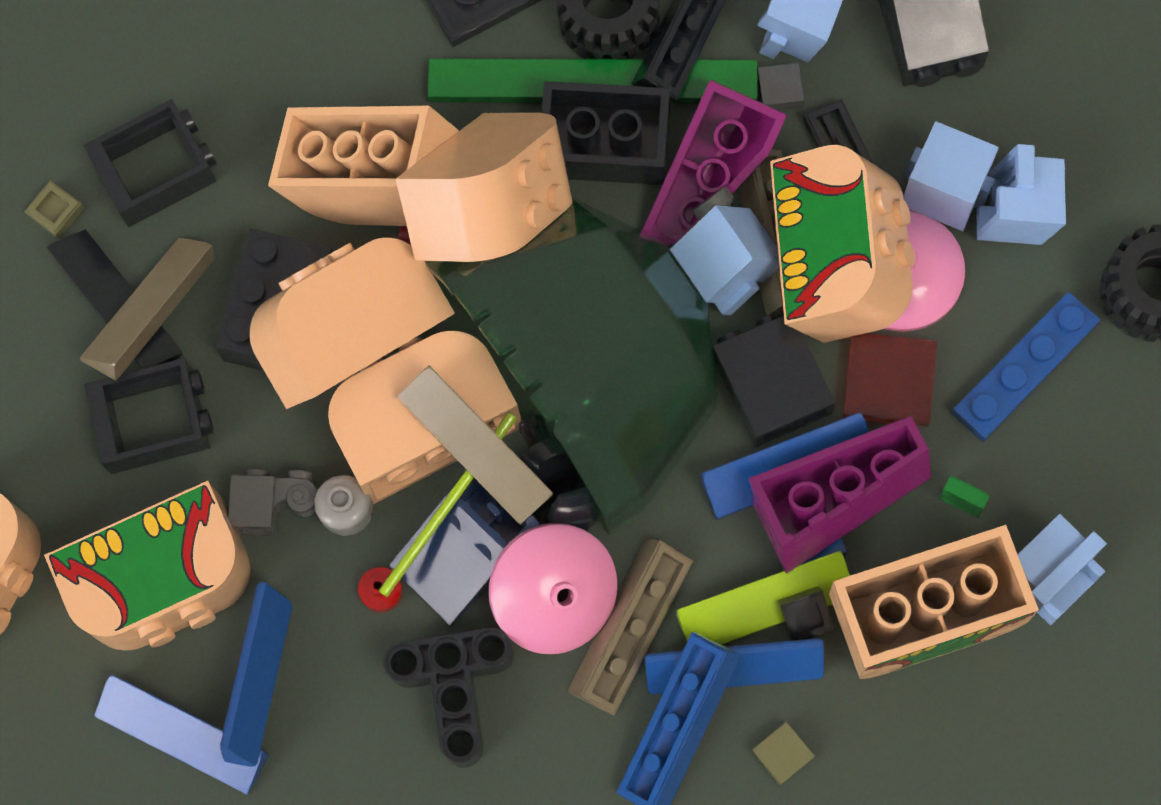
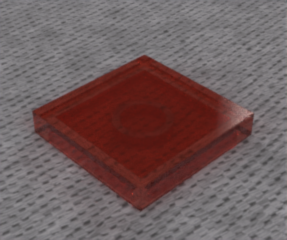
(890, 378)

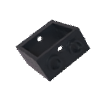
(137, 133)
(105, 423)

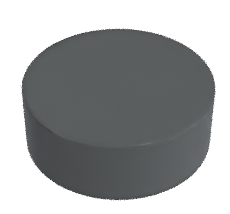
(720, 197)

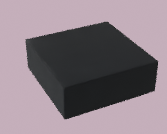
(806, 614)

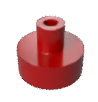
(370, 594)

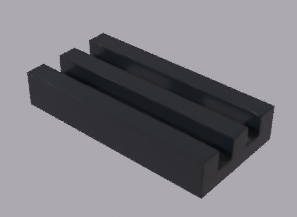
(824, 113)

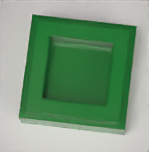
(964, 496)

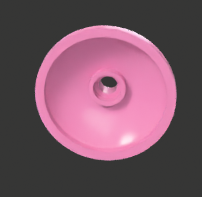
(936, 274)
(532, 574)

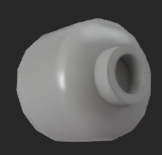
(343, 505)

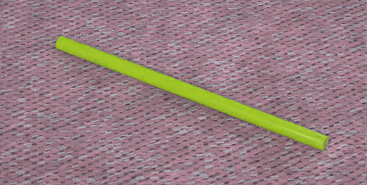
(438, 517)

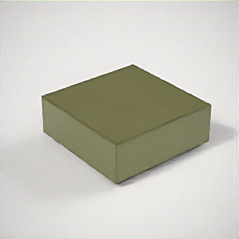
(54, 209)
(783, 753)

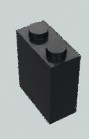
(772, 379)

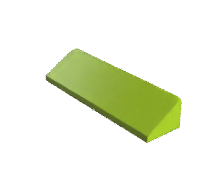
(756, 604)

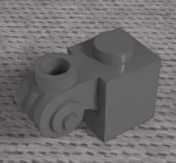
(259, 498)

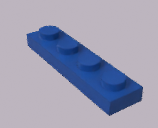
(1025, 366)

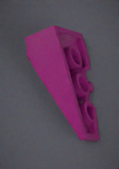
(720, 148)

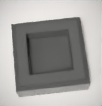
(781, 86)

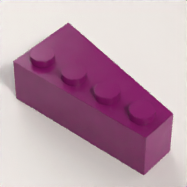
(838, 489)

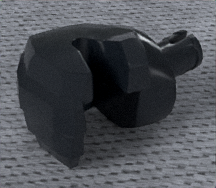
(550, 463)

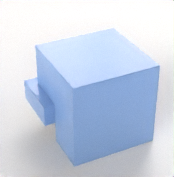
(797, 27)
(949, 176)
(1024, 199)
(727, 256)
(1060, 566)

